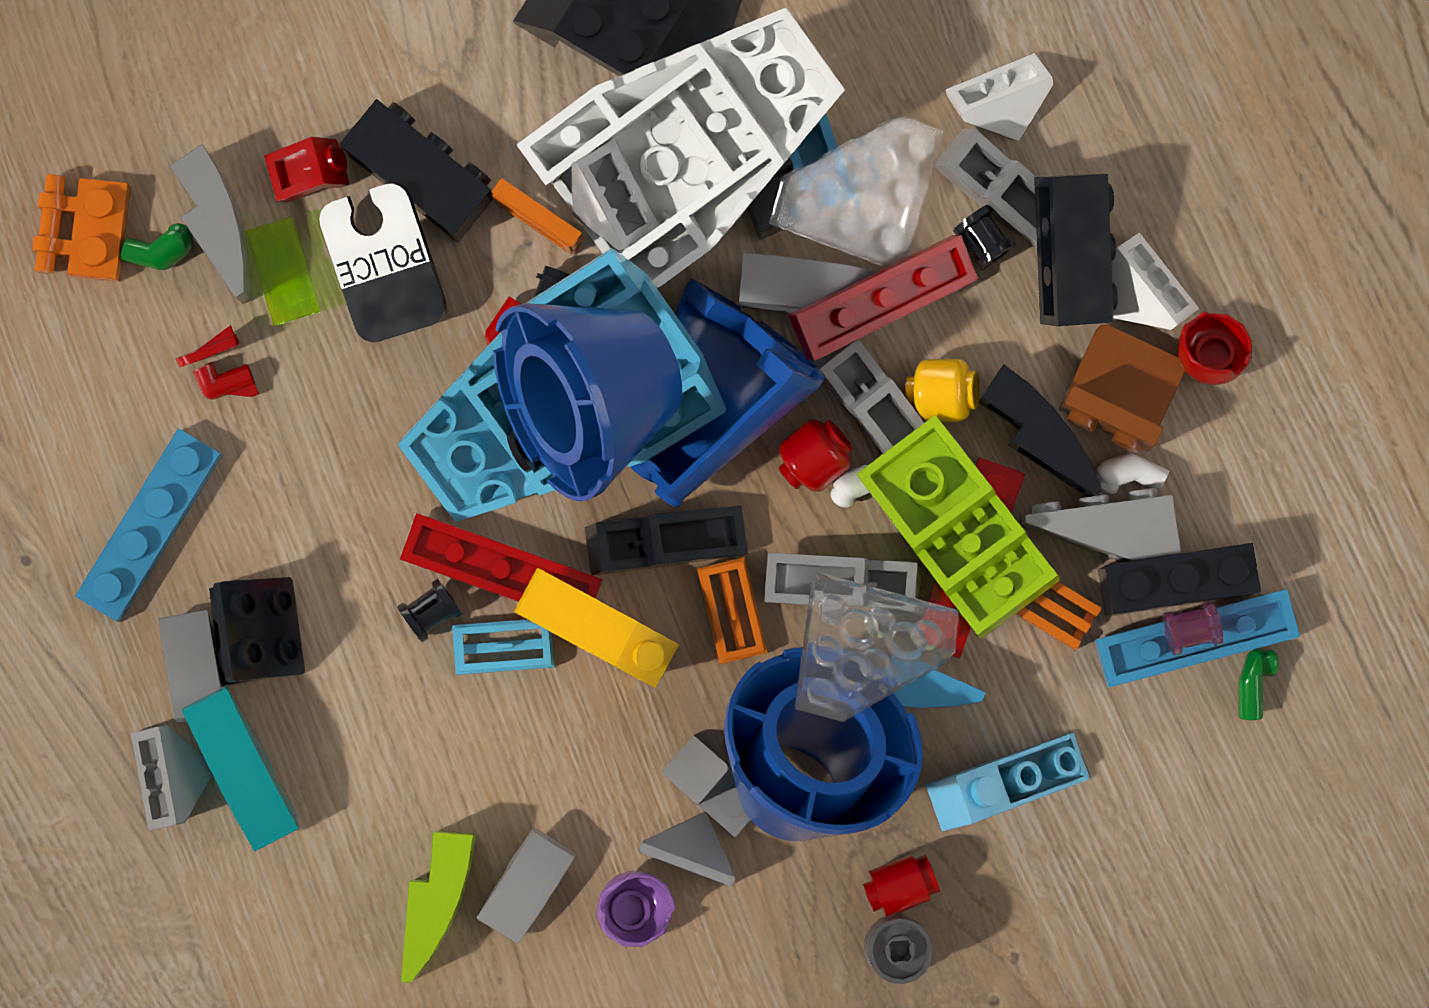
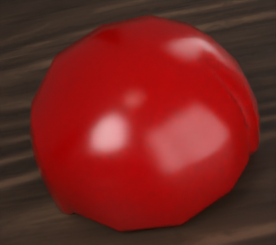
(1214, 348)

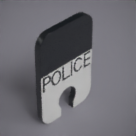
(384, 275)

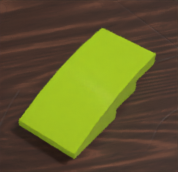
(958, 527)

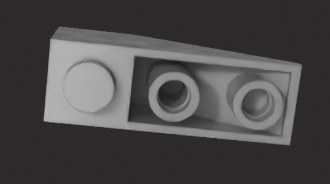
(1119, 530)

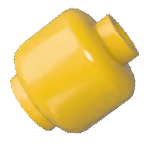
(943, 389)

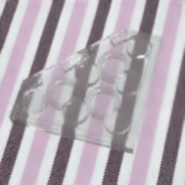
(863, 192)
(867, 645)

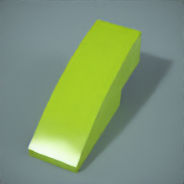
(435, 901)

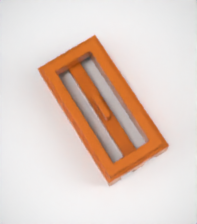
(537, 217)
(722, 570)
(1081, 625)

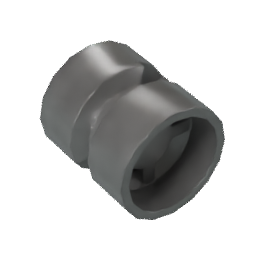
(898, 949)

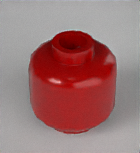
(815, 455)

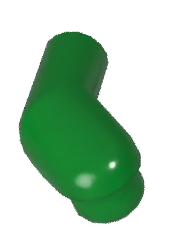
(161, 253)
(1251, 682)

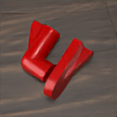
(232, 382)

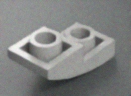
(189, 659)
(526, 885)

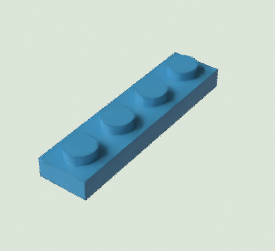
(148, 525)
(1244, 626)

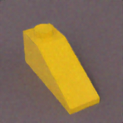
(596, 628)

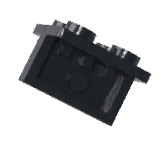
(256, 629)

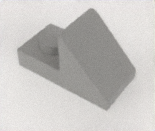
(708, 784)

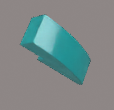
(241, 768)

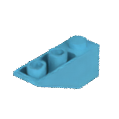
(1007, 782)

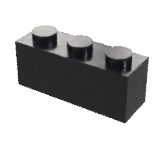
(399, 154)
(1075, 249)
(1179, 579)

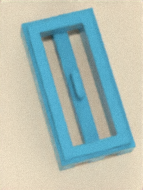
(461, 650)

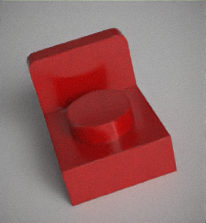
(306, 168)

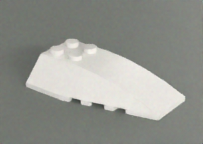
(695, 133)

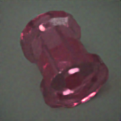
(1193, 628)

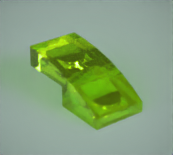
(283, 270)

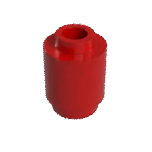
(901, 885)

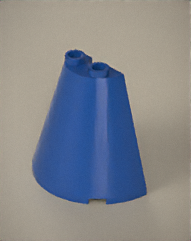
(757, 378)

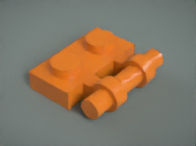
(97, 228)

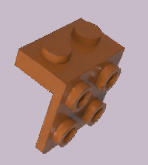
(1122, 388)

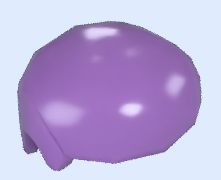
(635, 908)

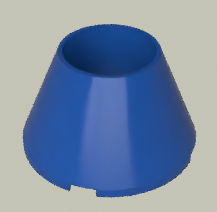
(584, 389)
(869, 757)

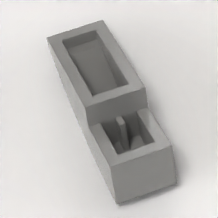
(992, 180)
(215, 219)
(791, 282)
(869, 395)
(791, 575)

